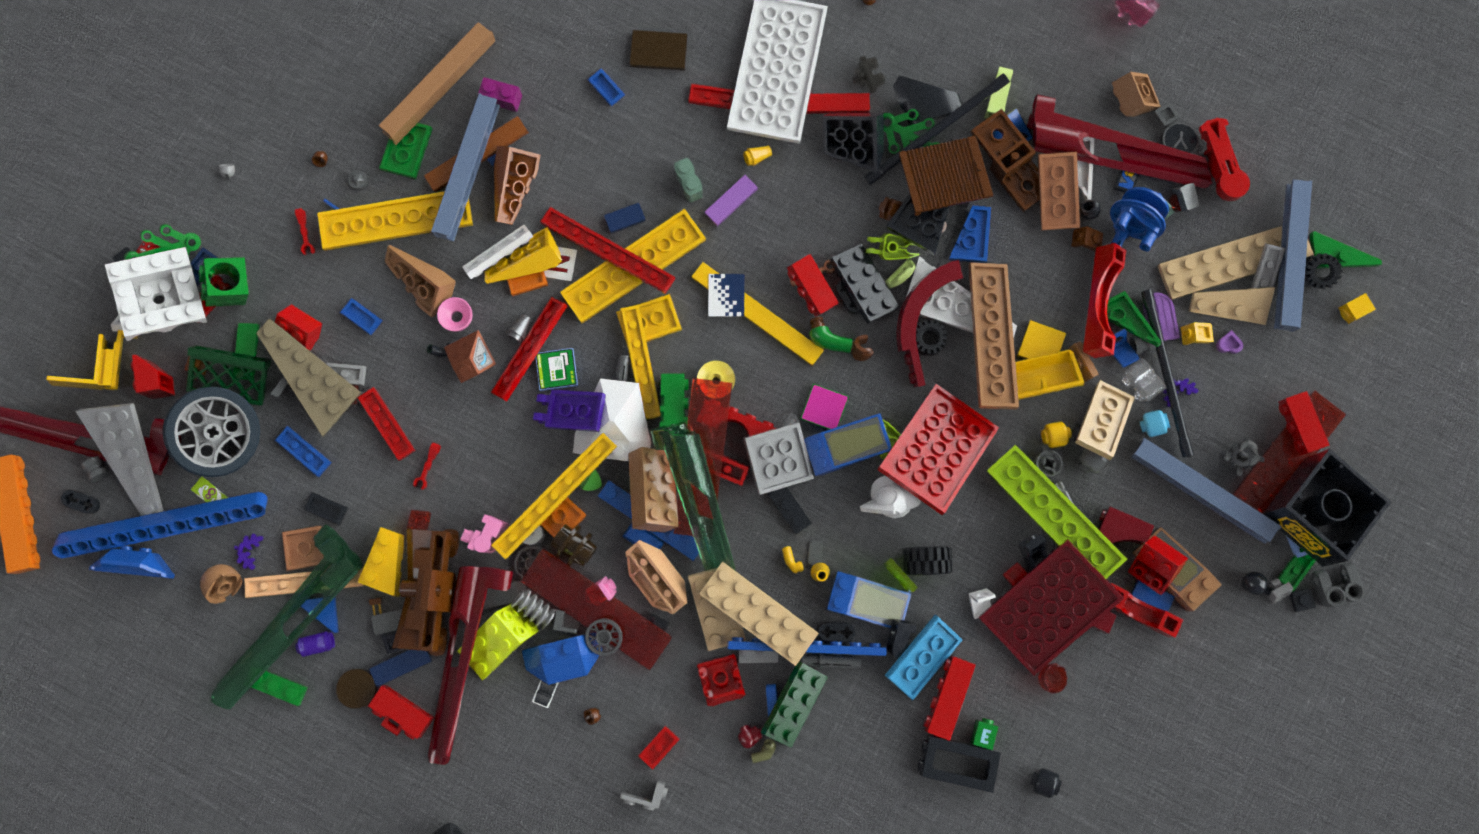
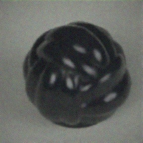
(1090, 209)

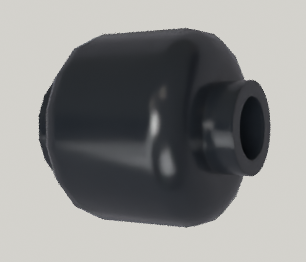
(1046, 783)

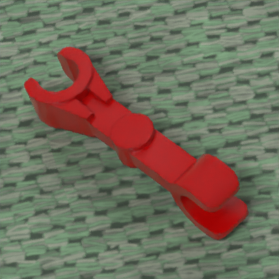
(301, 217)
(433, 452)

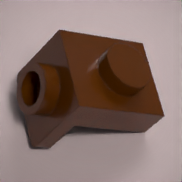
(1087, 238)

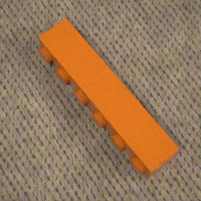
(15, 518)

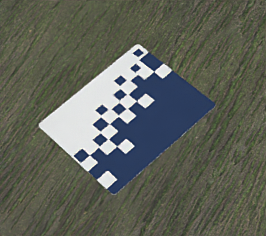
(726, 295)

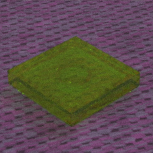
(899, 575)

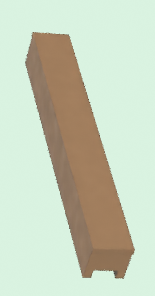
(437, 83)

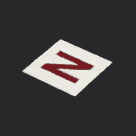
(565, 268)

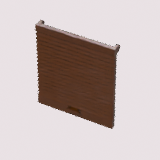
(945, 174)

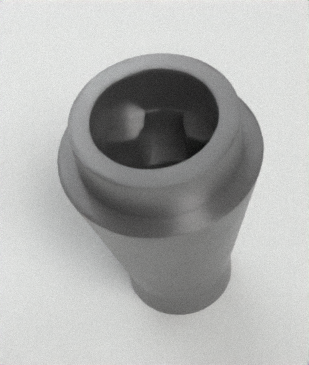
(518, 330)

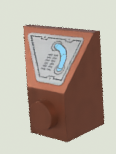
(469, 356)

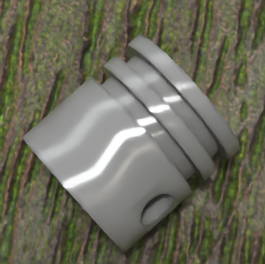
(536, 537)

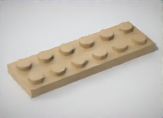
(758, 613)

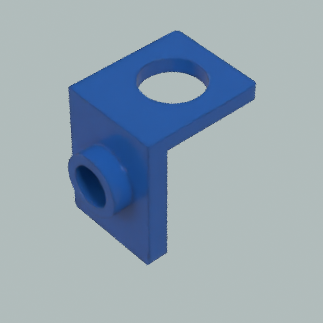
(1123, 351)

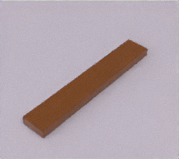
(502, 136)

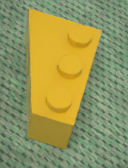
(383, 564)

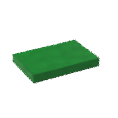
(408, 154)

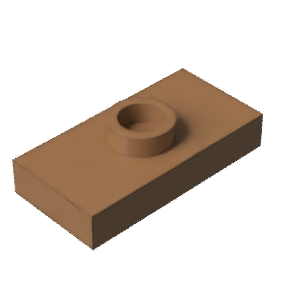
(1084, 362)

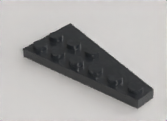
(921, 229)

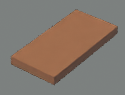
(1058, 191)

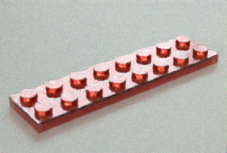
(709, 419)
(1282, 459)
(588, 603)

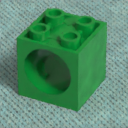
(229, 266)

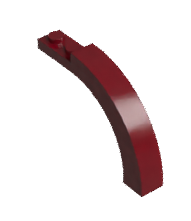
(910, 313)

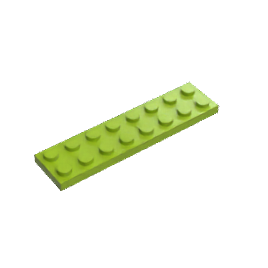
(1053, 510)

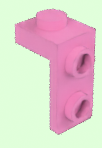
(607, 586)

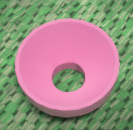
(451, 306)

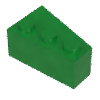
(673, 399)

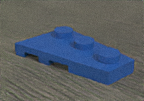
(974, 237)

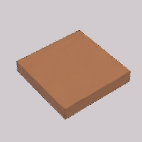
(300, 548)

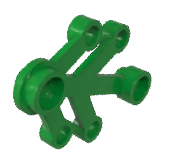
(905, 132)
(165, 245)

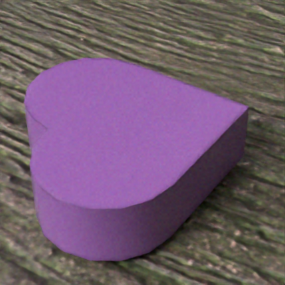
(1229, 343)

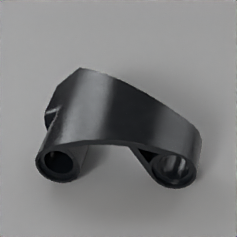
(925, 98)

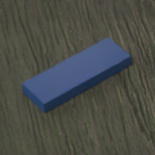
(303, 451)

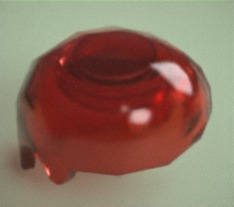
(1053, 678)

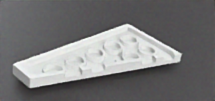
(948, 304)

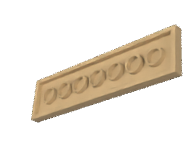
(1218, 264)

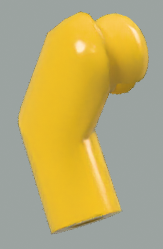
(790, 562)

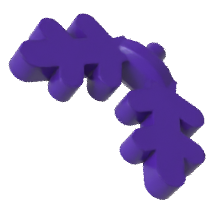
(1182, 385)
(243, 557)

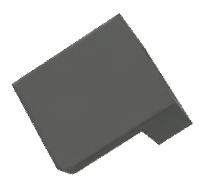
(565, 622)

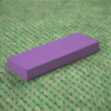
(731, 200)

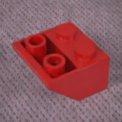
(299, 325)
(151, 379)
(1157, 564)

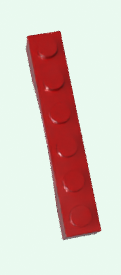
(1108, 264)

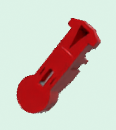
(1222, 163)

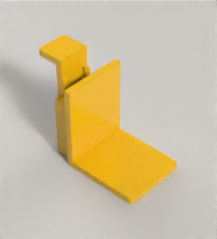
(106, 368)

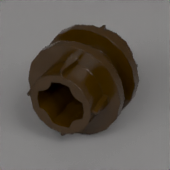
(574, 545)

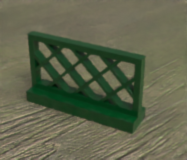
(232, 359)

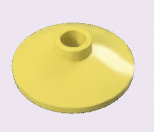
(717, 369)

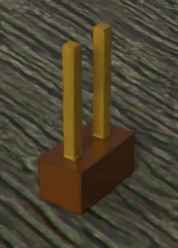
(374, 601)

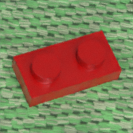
(659, 747)

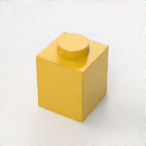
(1356, 308)

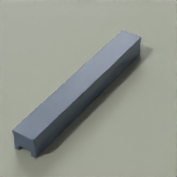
(465, 168)
(1292, 267)
(1205, 491)

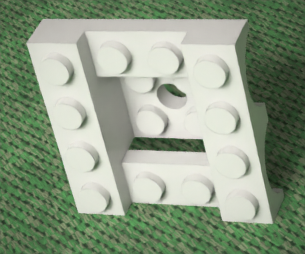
(155, 275)

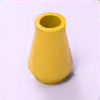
(756, 155)
(817, 568)

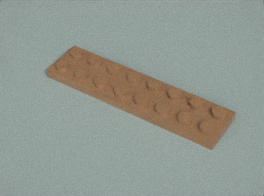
(993, 336)

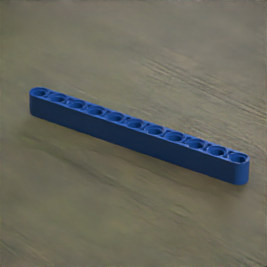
(160, 525)

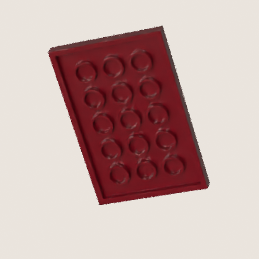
(1051, 607)

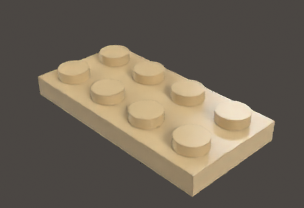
(1104, 420)
(716, 625)

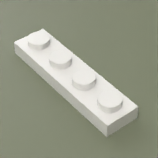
(496, 252)

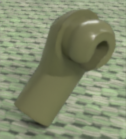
(766, 751)

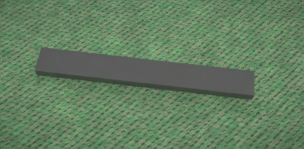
(389, 621)

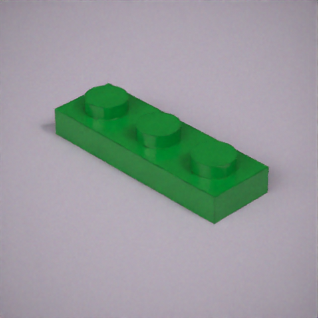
(281, 688)

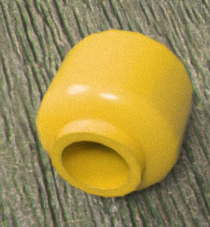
(1056, 434)

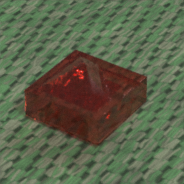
(419, 520)

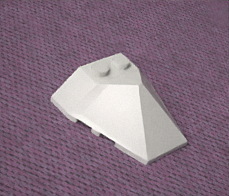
(621, 420)

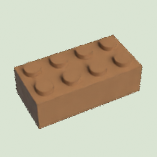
(652, 491)

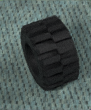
(927, 560)

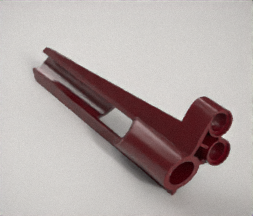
(64, 434)

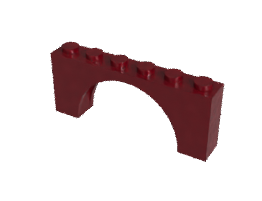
(1120, 527)

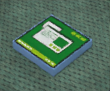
(556, 369)

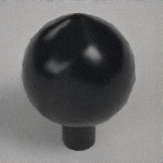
(1256, 583)

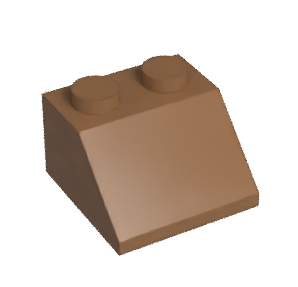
(1135, 94)

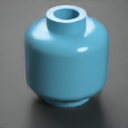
(1155, 423)

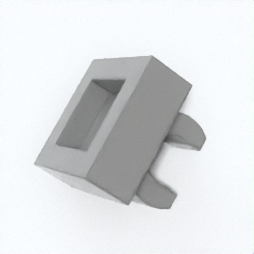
(1279, 591)

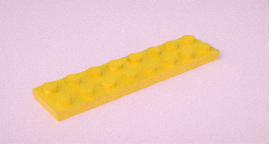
(382, 221)
(609, 283)

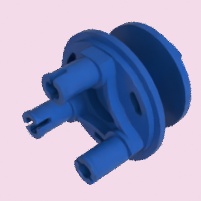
(1139, 216)

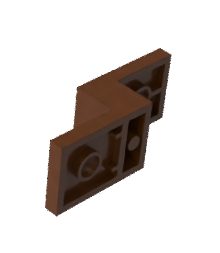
(1010, 158)

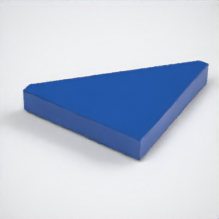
(327, 616)

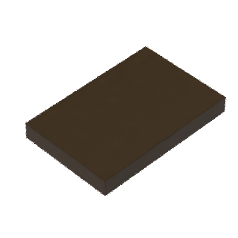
(658, 50)

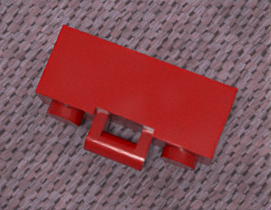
(403, 711)

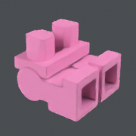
(482, 540)

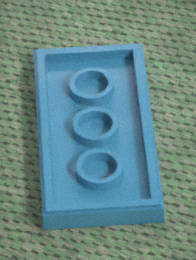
(923, 657)

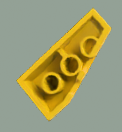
(534, 257)

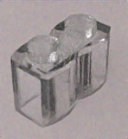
(1143, 381)

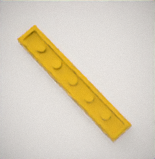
(640, 360)

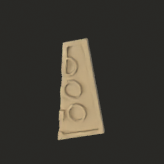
(1242, 305)

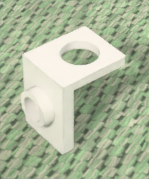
(980, 601)

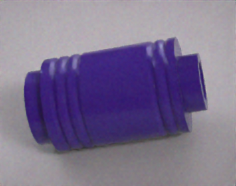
(315, 644)

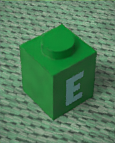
(984, 733)

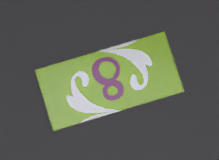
(207, 491)

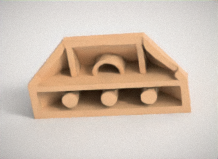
(656, 577)

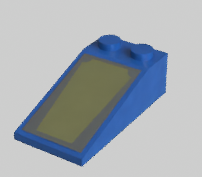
(847, 444)
(867, 600)

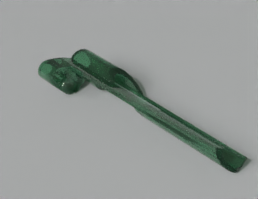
(690, 467)

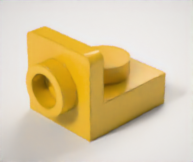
(1197, 333)

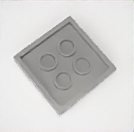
(778, 458)

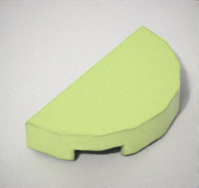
(901, 274)

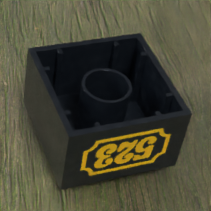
(1327, 508)

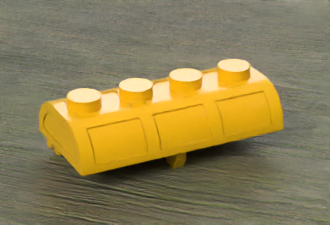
(1047, 374)

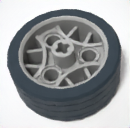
(206, 466)

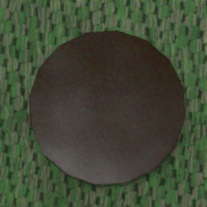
(356, 688)

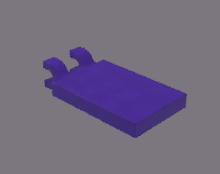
(572, 410)

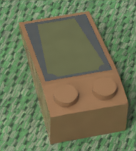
(1193, 582)

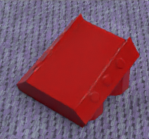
(721, 680)

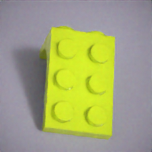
(498, 639)

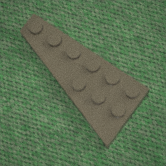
(316, 384)

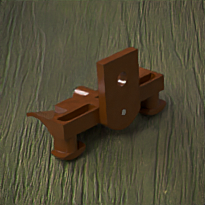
(427, 590)

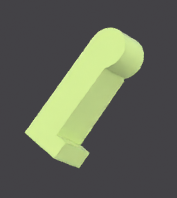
(998, 100)

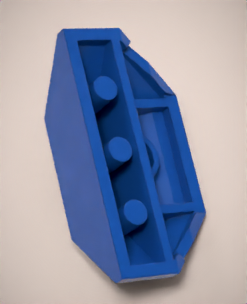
(133, 562)
(561, 659)

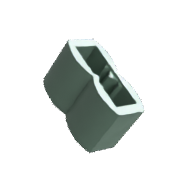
(686, 177)

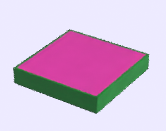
(824, 407)

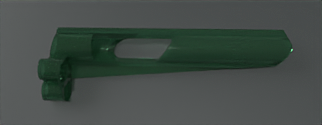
(328, 578)

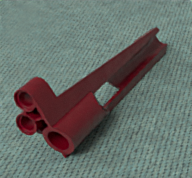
(1065, 134)
(468, 606)

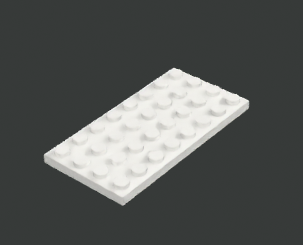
(777, 69)

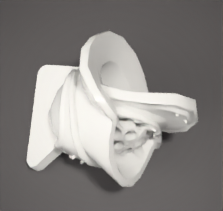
(889, 499)

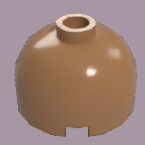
(219, 583)

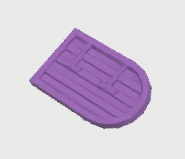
(1166, 316)

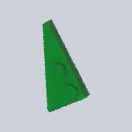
(1345, 254)
(1126, 315)

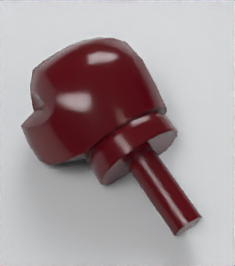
(749, 736)

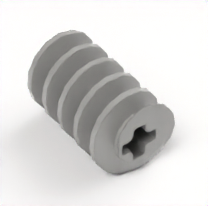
(534, 608)

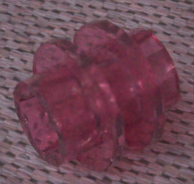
(1139, 10)

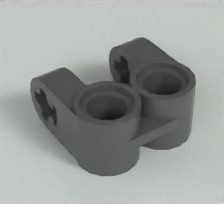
(1350, 580)

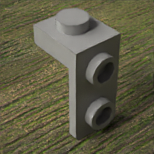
(659, 794)

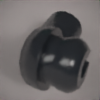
(437, 351)

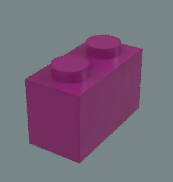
(507, 95)

